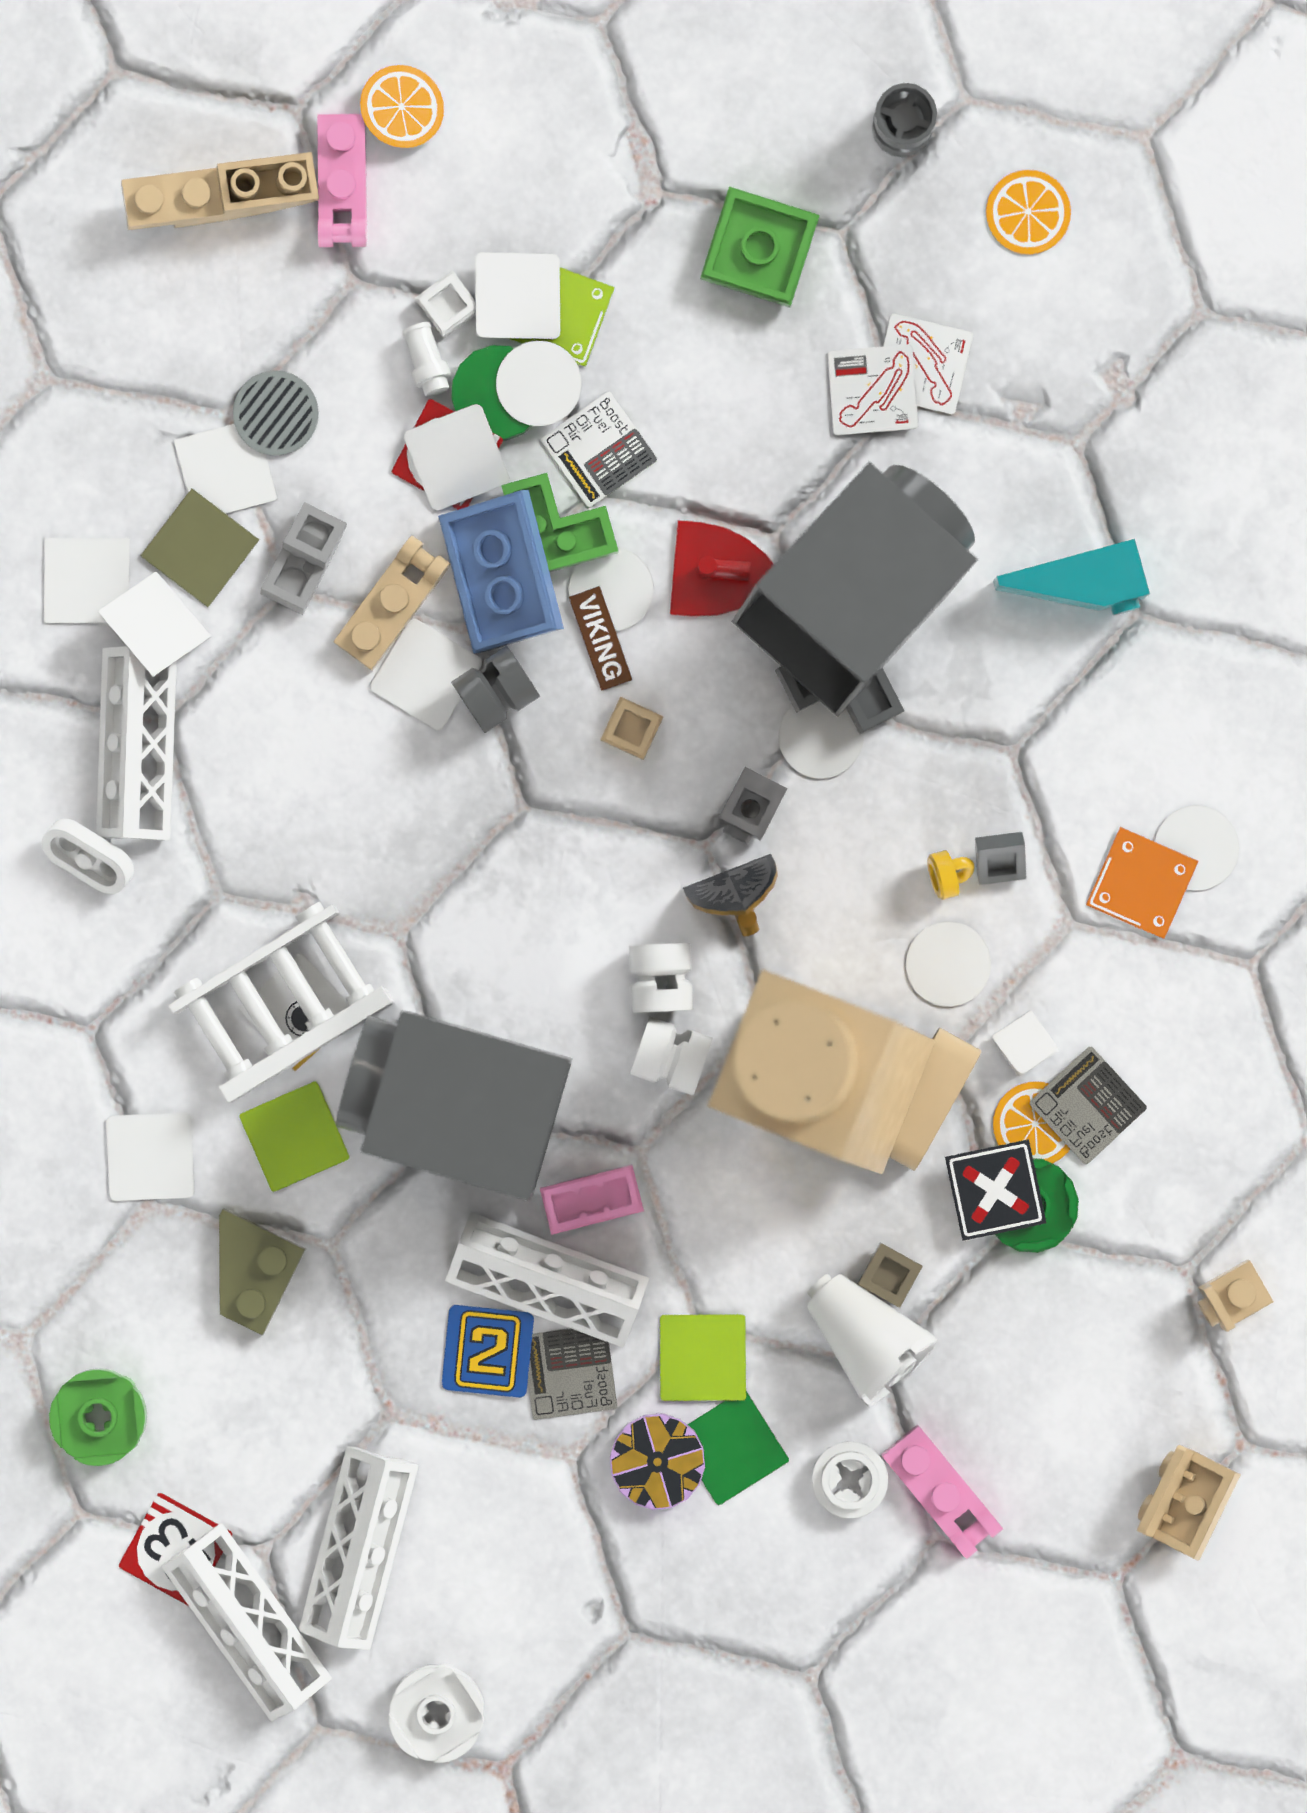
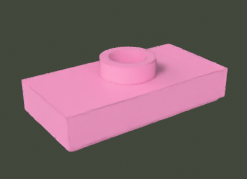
(591, 1199)

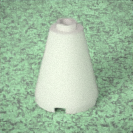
(867, 1336)

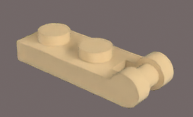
(391, 604)

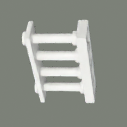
(281, 1048)

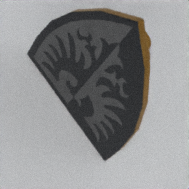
(736, 892)

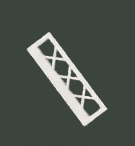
(127, 742)
(550, 1273)
(364, 1552)
(232, 1626)

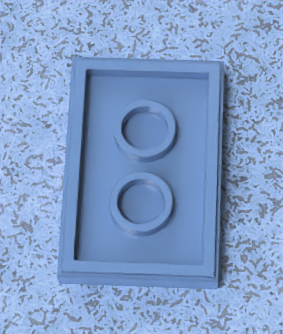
(501, 571)

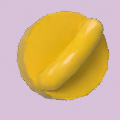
(944, 875)

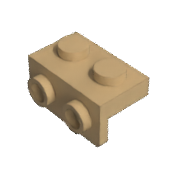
(1187, 1501)

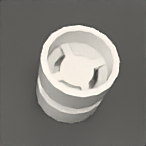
(661, 960)
(671, 1056)

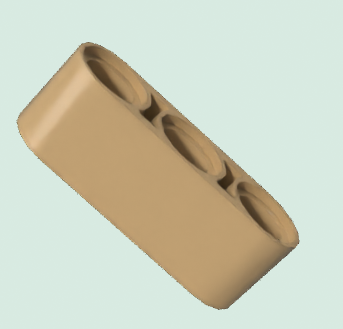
(935, 1094)

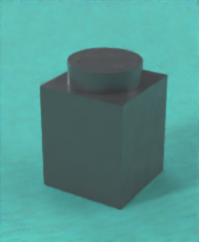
(859, 582)
(453, 1101)

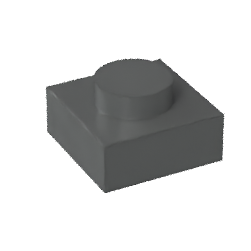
(1000, 858)

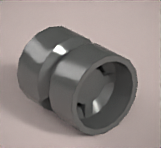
(904, 120)
(495, 689)

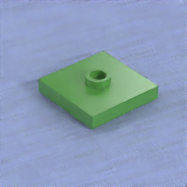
(759, 247)

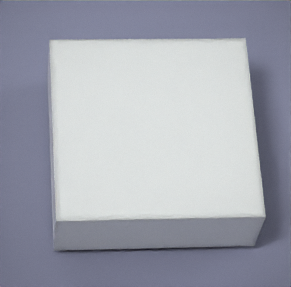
(447, 304)

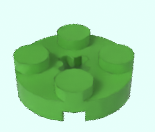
(80, 1438)

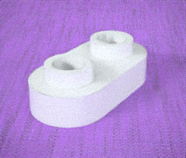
(87, 856)

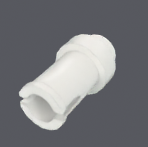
(430, 371)

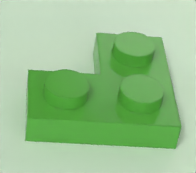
(570, 538)

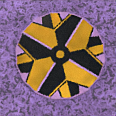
(657, 1461)

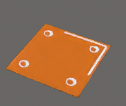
(1142, 883)

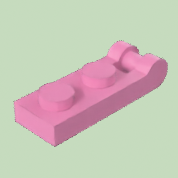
(342, 178)
(940, 1489)

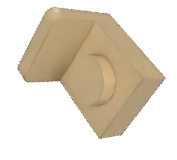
(1233, 1296)

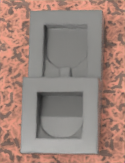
(303, 558)

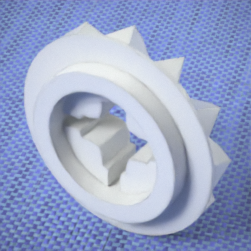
(845, 1502)

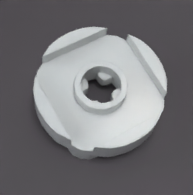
(430, 1740)

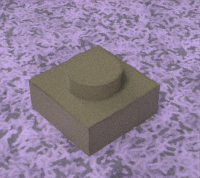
(889, 1275)

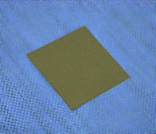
(199, 547)

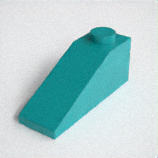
(1089, 580)

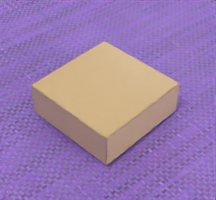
(631, 728)

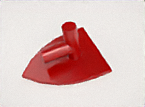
(713, 569)

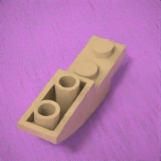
(221, 192)

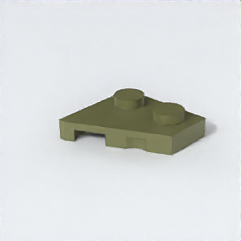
(253, 1270)

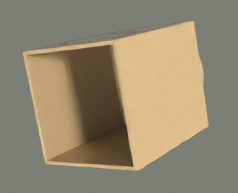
(854, 1086)

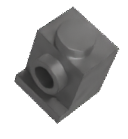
(762, 791)

